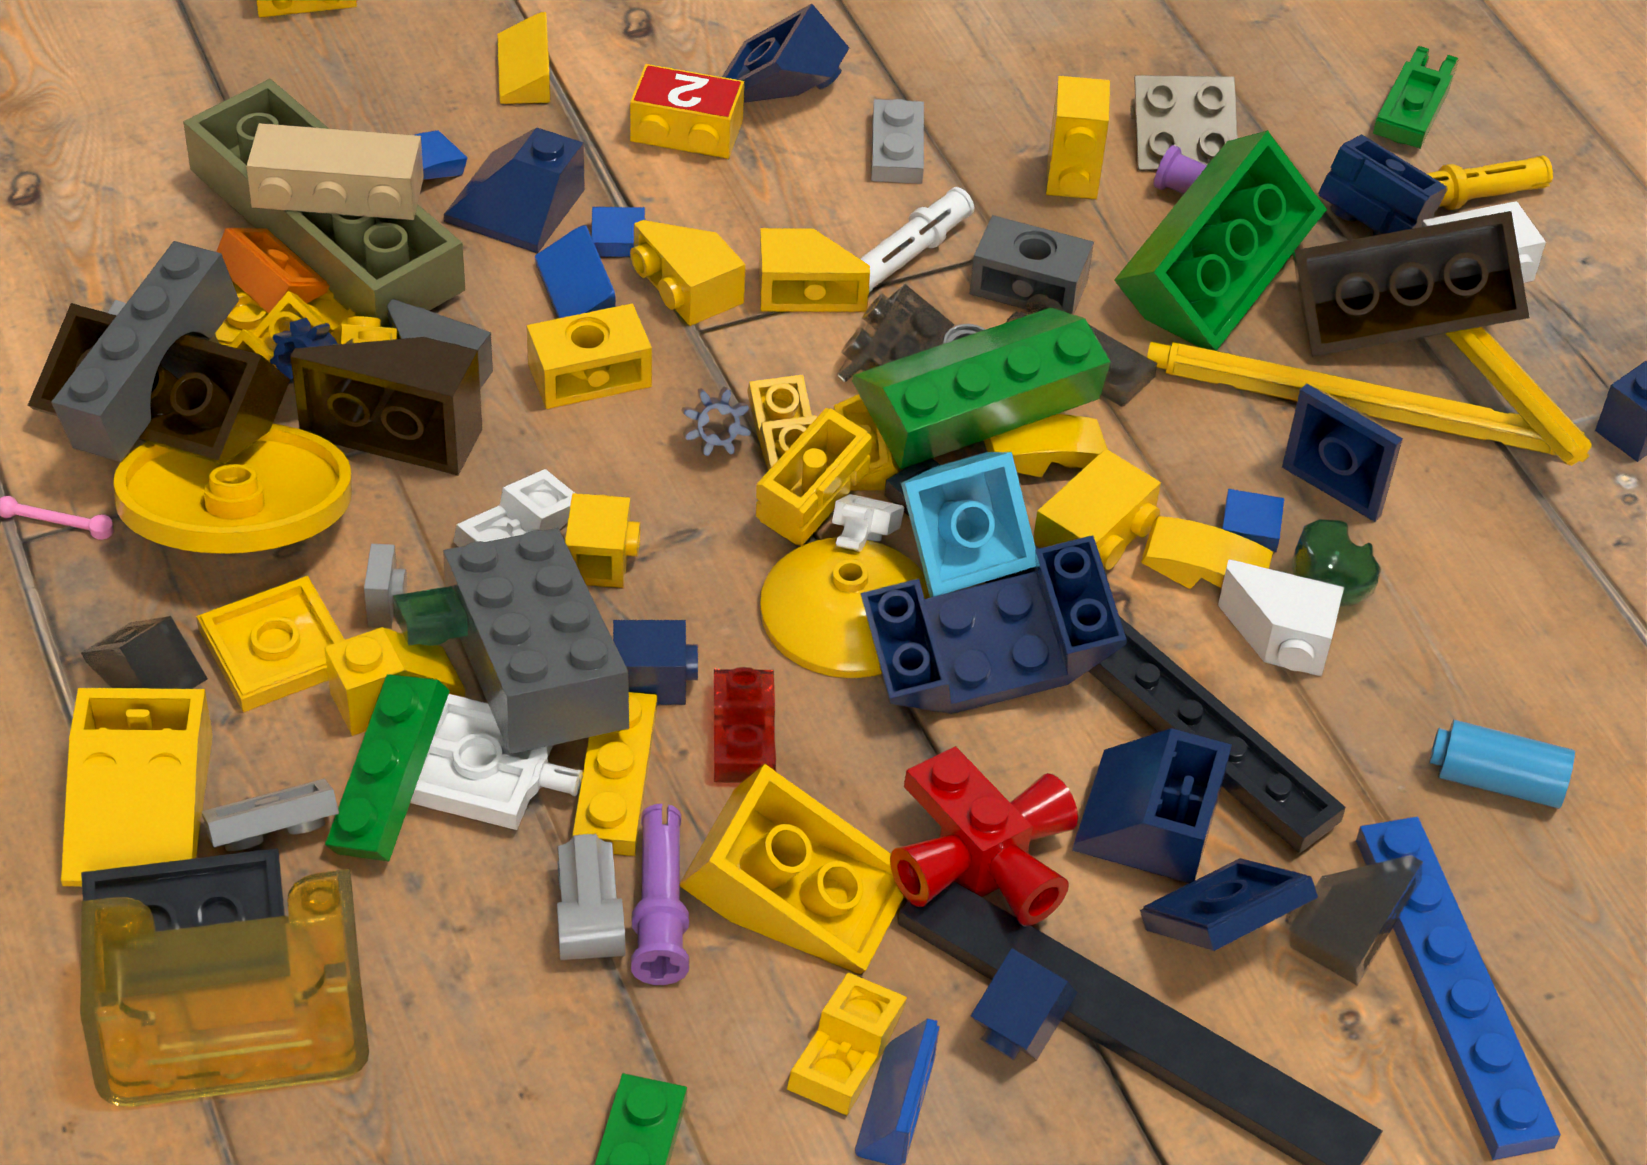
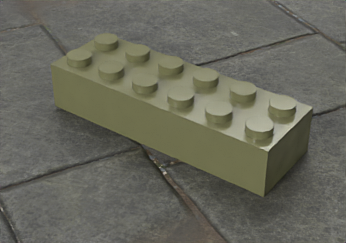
(358, 256)

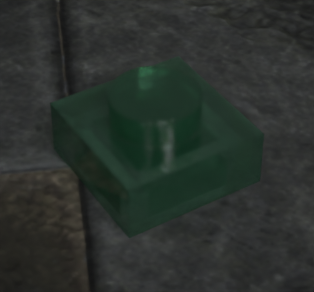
(430, 616)

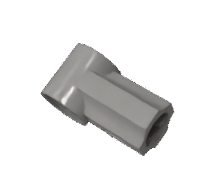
(589, 909)

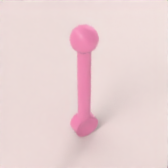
(99, 526)

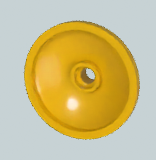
(816, 605)

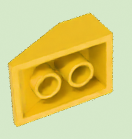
(795, 873)

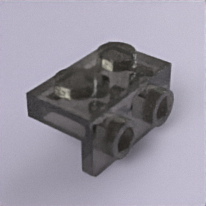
(894, 330)

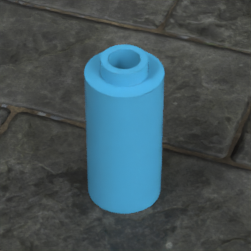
(1503, 763)

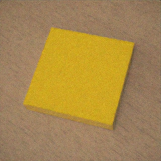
(271, 642)

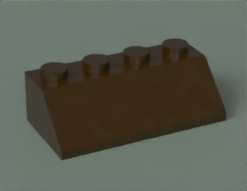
(1411, 284)
(203, 395)

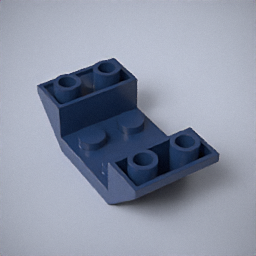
(996, 636)

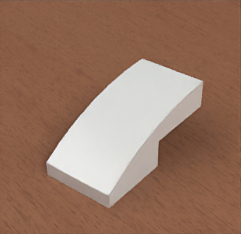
(524, 506)

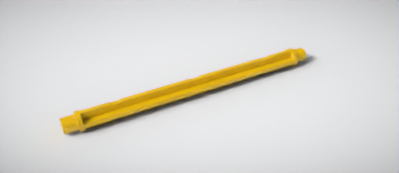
(1366, 397)

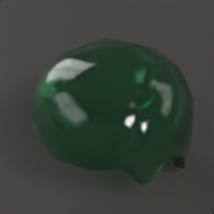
(1332, 558)

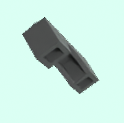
(110, 391)

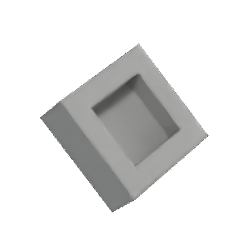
(381, 584)

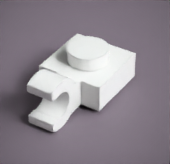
(865, 520)

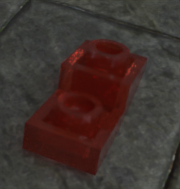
(743, 723)

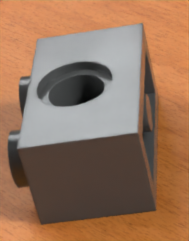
(1029, 260)

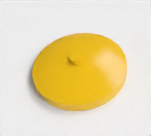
(257, 501)

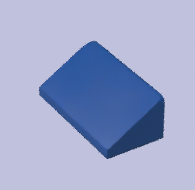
(575, 275)
(898, 1095)

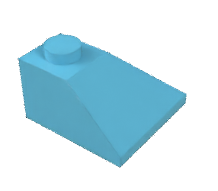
(969, 522)

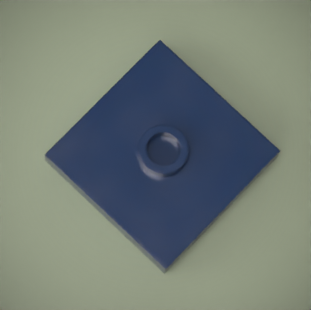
(1228, 903)

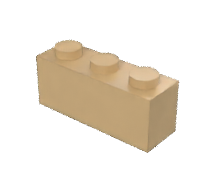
(335, 171)

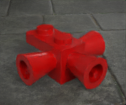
(984, 837)

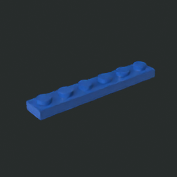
(1463, 1000)

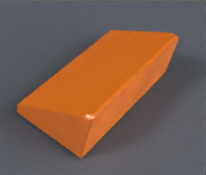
(267, 267)

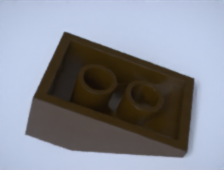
(392, 399)

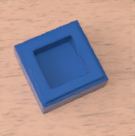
(615, 229)
(1254, 517)

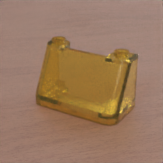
(225, 1000)

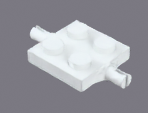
(476, 776)

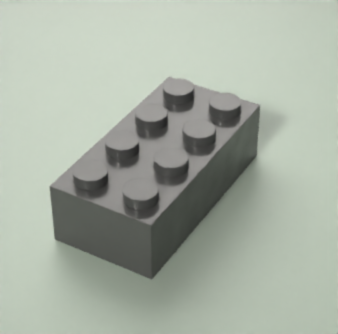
(538, 641)

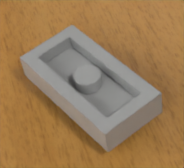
(897, 141)
(294, 808)

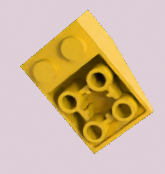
(134, 778)

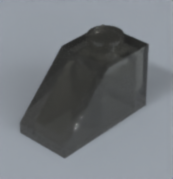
(146, 656)
(1353, 915)

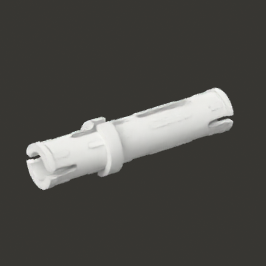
(947, 211)

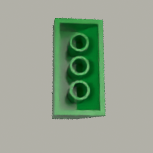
(1222, 242)
(983, 384)

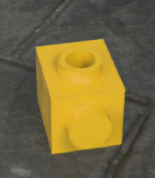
(602, 538)

